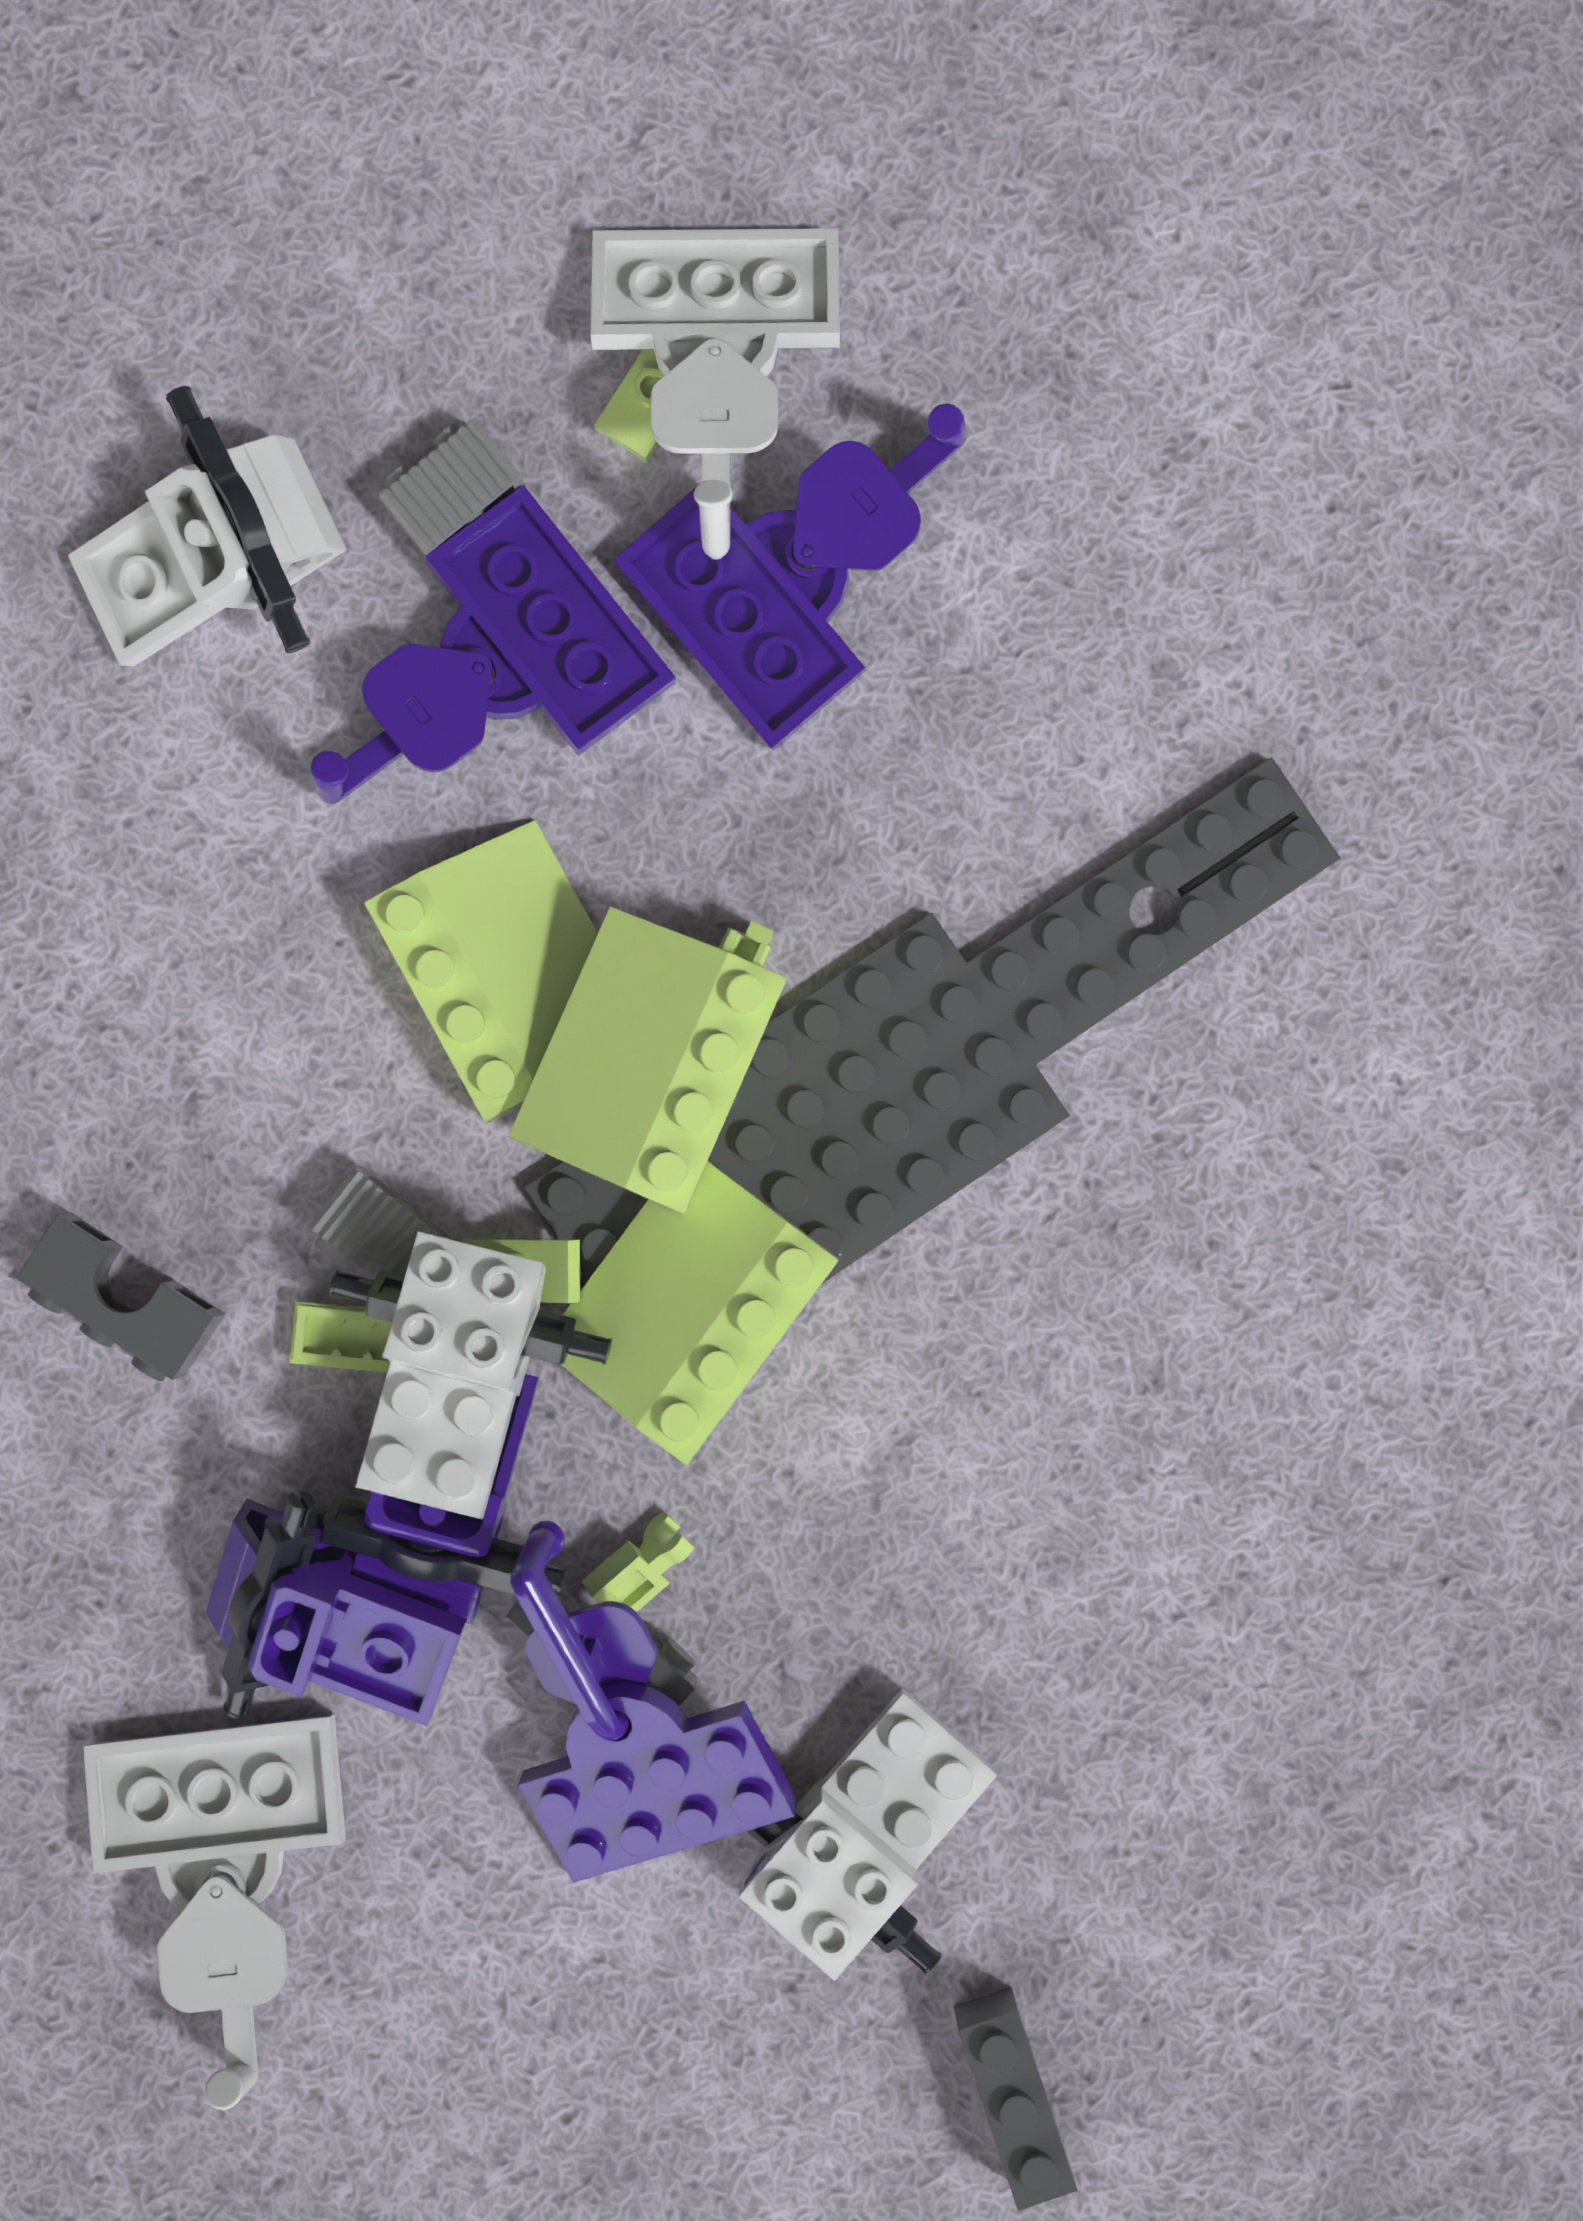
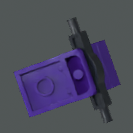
(430, 1550)
(303, 1617)

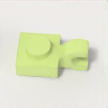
(749, 946)
(635, 1573)

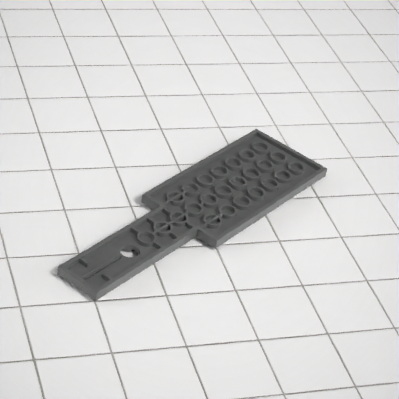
(925, 1064)

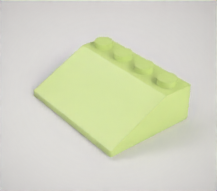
(490, 957)
(647, 1058)
(694, 1308)

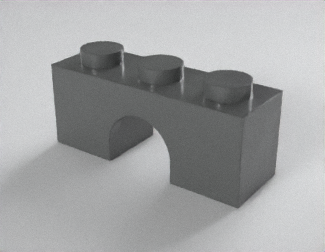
(72, 1274)
(1014, 2099)

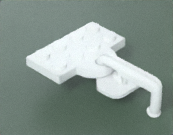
(715, 317)
(206, 1808)

